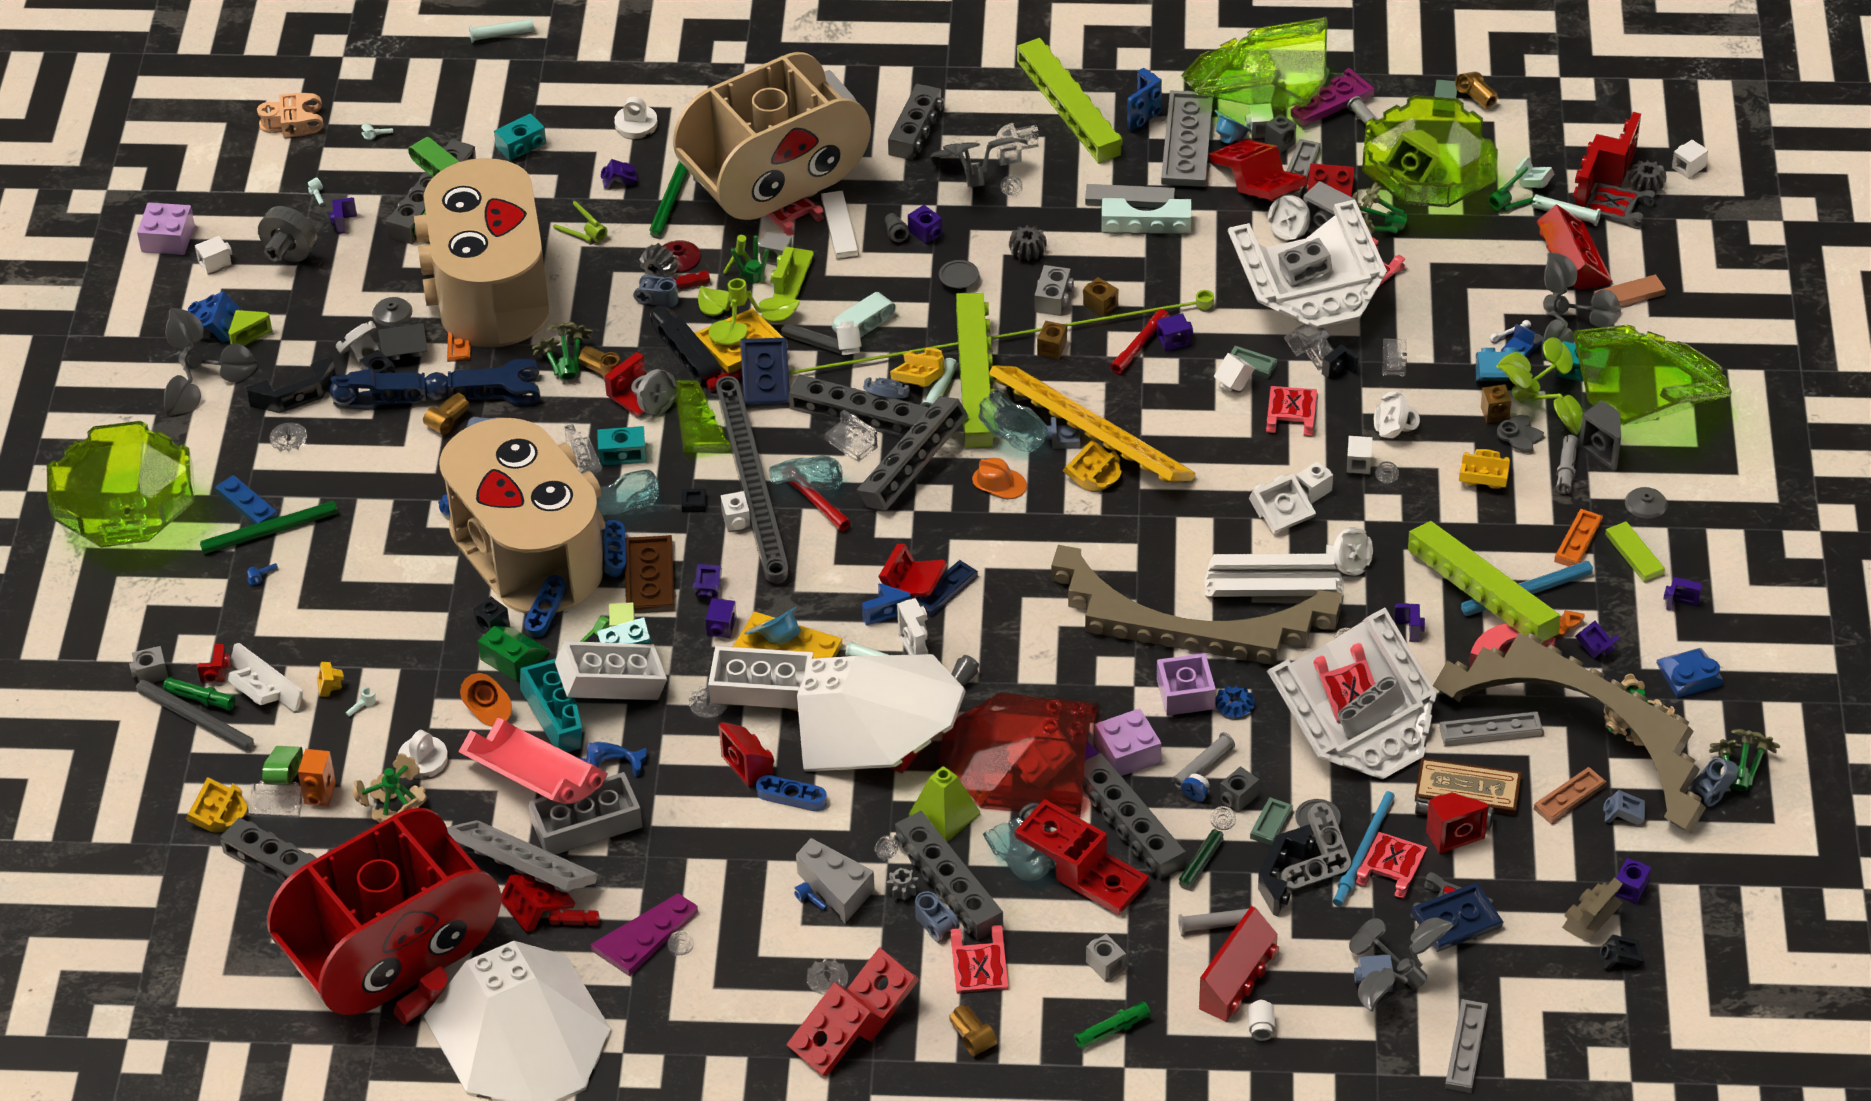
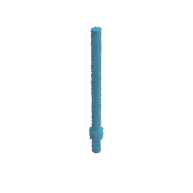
(1347, 881)

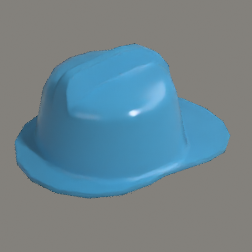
(1229, 129)
(778, 629)

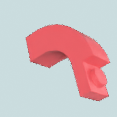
(1500, 638)

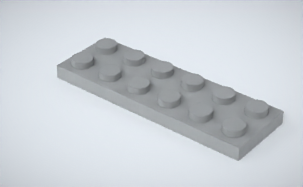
(1187, 139)
(522, 856)

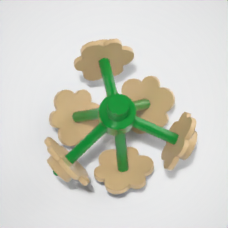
(388, 787)

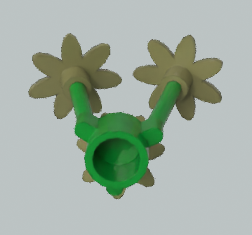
(1394, 219)
(566, 368)
(1725, 749)

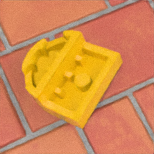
(920, 368)
(1094, 467)
(1484, 468)
(217, 806)

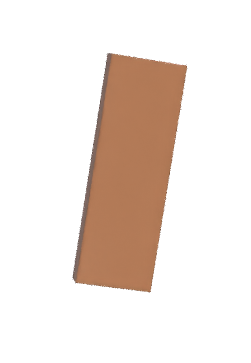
(1637, 290)
(1569, 795)

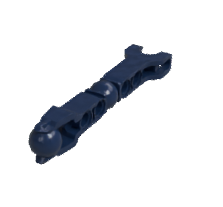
(503, 383)

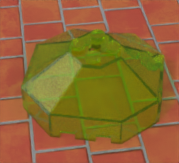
(1465, 158)
(120, 470)

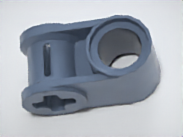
(658, 291)
(1711, 783)
(934, 915)

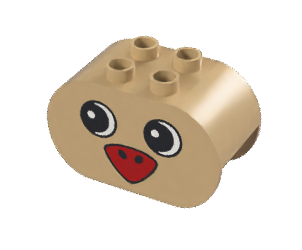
(771, 136)
(483, 253)
(523, 511)

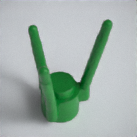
(1502, 196)
(753, 269)

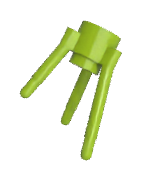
(593, 229)

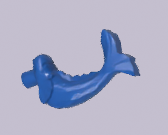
(600, 751)

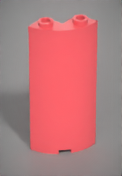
(534, 763)

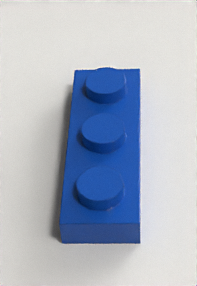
(245, 501)

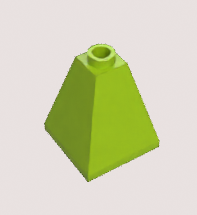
(1413, 156)
(946, 803)

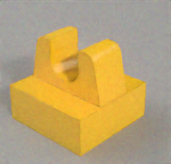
(328, 679)

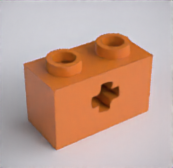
(317, 777)

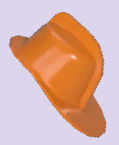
(998, 479)
(485, 698)

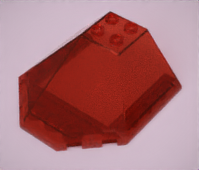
(1021, 751)

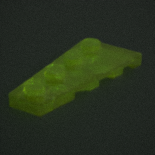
(697, 421)

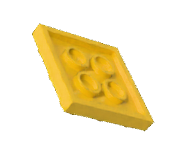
(730, 356)

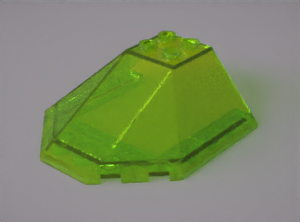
(1268, 66)
(1645, 373)

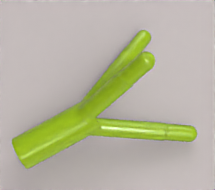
(740, 249)

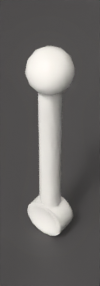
(1495, 337)

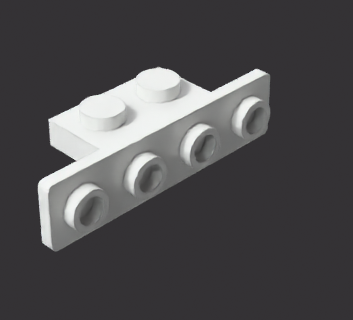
(261, 680)

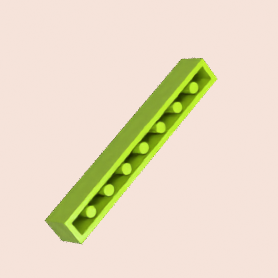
(1069, 100)
(974, 365)
(1483, 582)

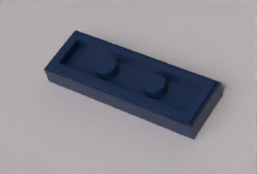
(948, 586)

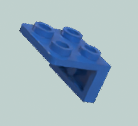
(1146, 101)
(215, 314)

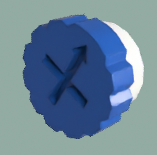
(1195, 787)

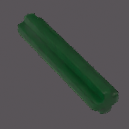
(1201, 859)

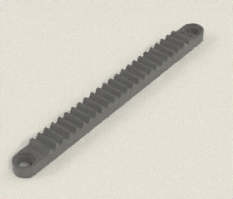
(752, 480)

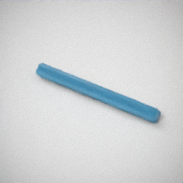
(1539, 584)

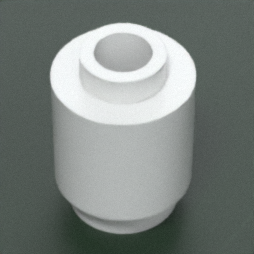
(848, 338)
(1261, 1020)

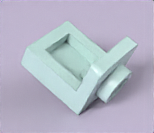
(1535, 176)

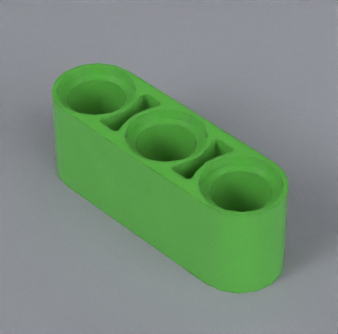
(431, 156)
(282, 765)

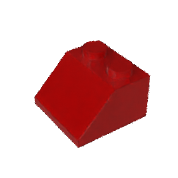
(744, 753)
(1455, 821)

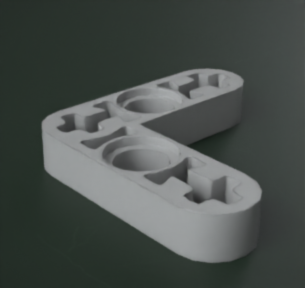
(1328, 852)

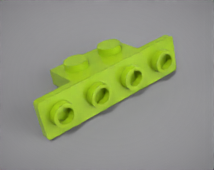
(790, 272)

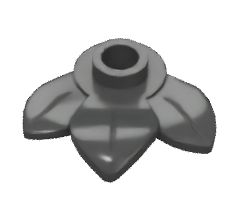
(1519, 432)

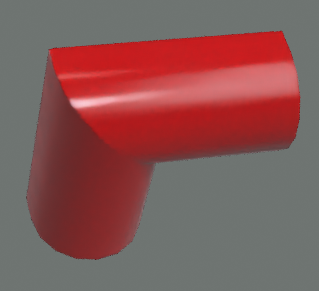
(423, 997)

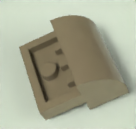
(1593, 910)

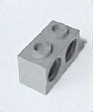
(1305, 261)
(1053, 290)

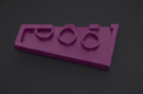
(1333, 98)
(641, 937)

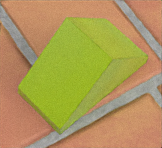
(249, 326)

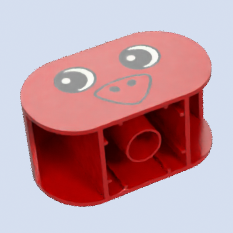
(383, 911)

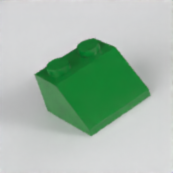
(509, 651)

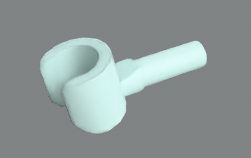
(370, 133)
(314, 187)
(366, 700)

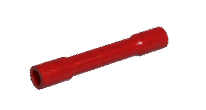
(1127, 355)
(832, 514)

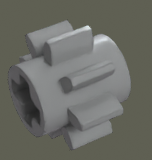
(902, 884)

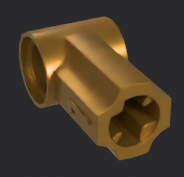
(1474, 86)
(599, 361)
(443, 417)
(974, 1034)

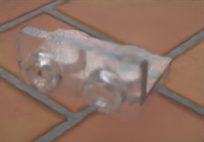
(853, 436)
(583, 450)
(275, 800)

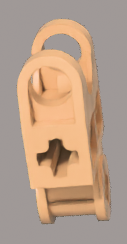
(301, 115)

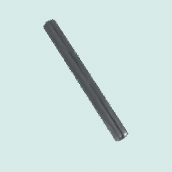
(195, 715)

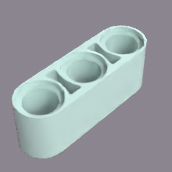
(867, 313)

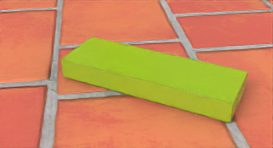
(1635, 551)

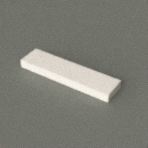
(839, 224)

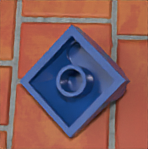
(1690, 672)

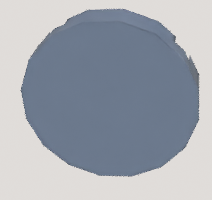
(886, 387)

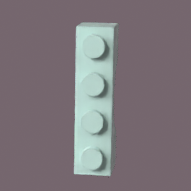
(1169, 219)

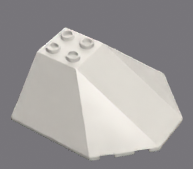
(1327, 298)
(873, 709)
(1394, 740)
(519, 1025)

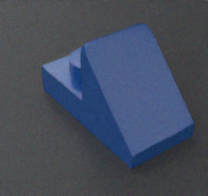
(1525, 340)
(884, 606)

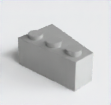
(835, 877)

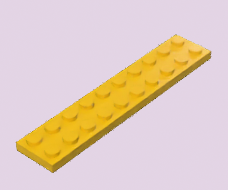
(1094, 425)

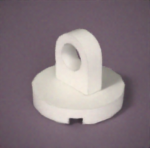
(635, 119)
(1289, 217)
(358, 340)
(1392, 415)
(1351, 551)
(428, 753)

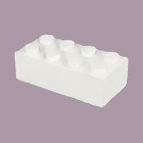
(610, 670)
(757, 676)

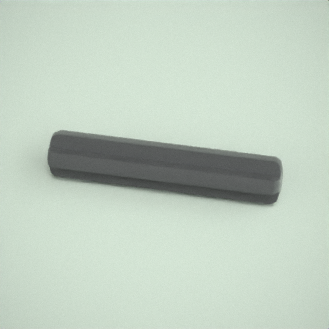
(811, 337)

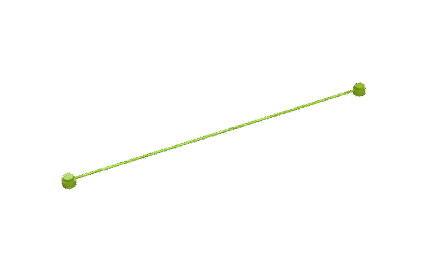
(1204, 301)

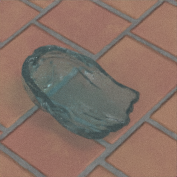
(1012, 422)
(812, 472)
(629, 492)
(1023, 859)

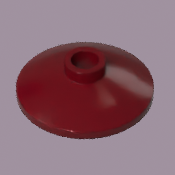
(686, 252)

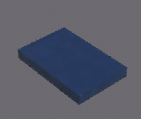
(765, 371)
(1466, 909)

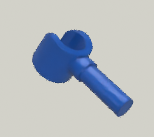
(254, 574)
(805, 891)

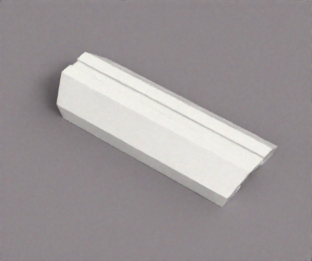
(1272, 575)

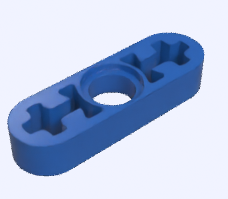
(618, 541)
(546, 616)
(809, 791)

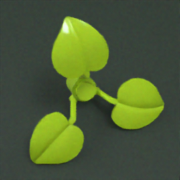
(714, 302)
(1518, 370)

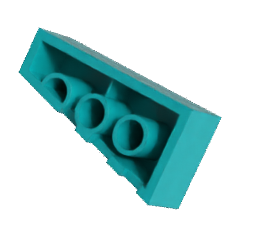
(551, 706)

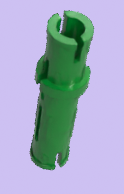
(208, 696)
(1121, 1021)

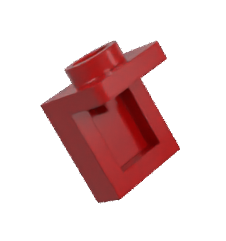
(216, 670)

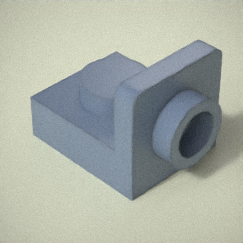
(1063, 436)
(1625, 807)

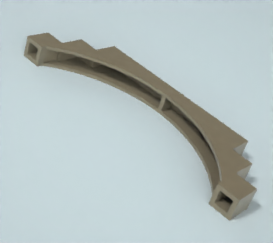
(1246, 639)
(1534, 663)

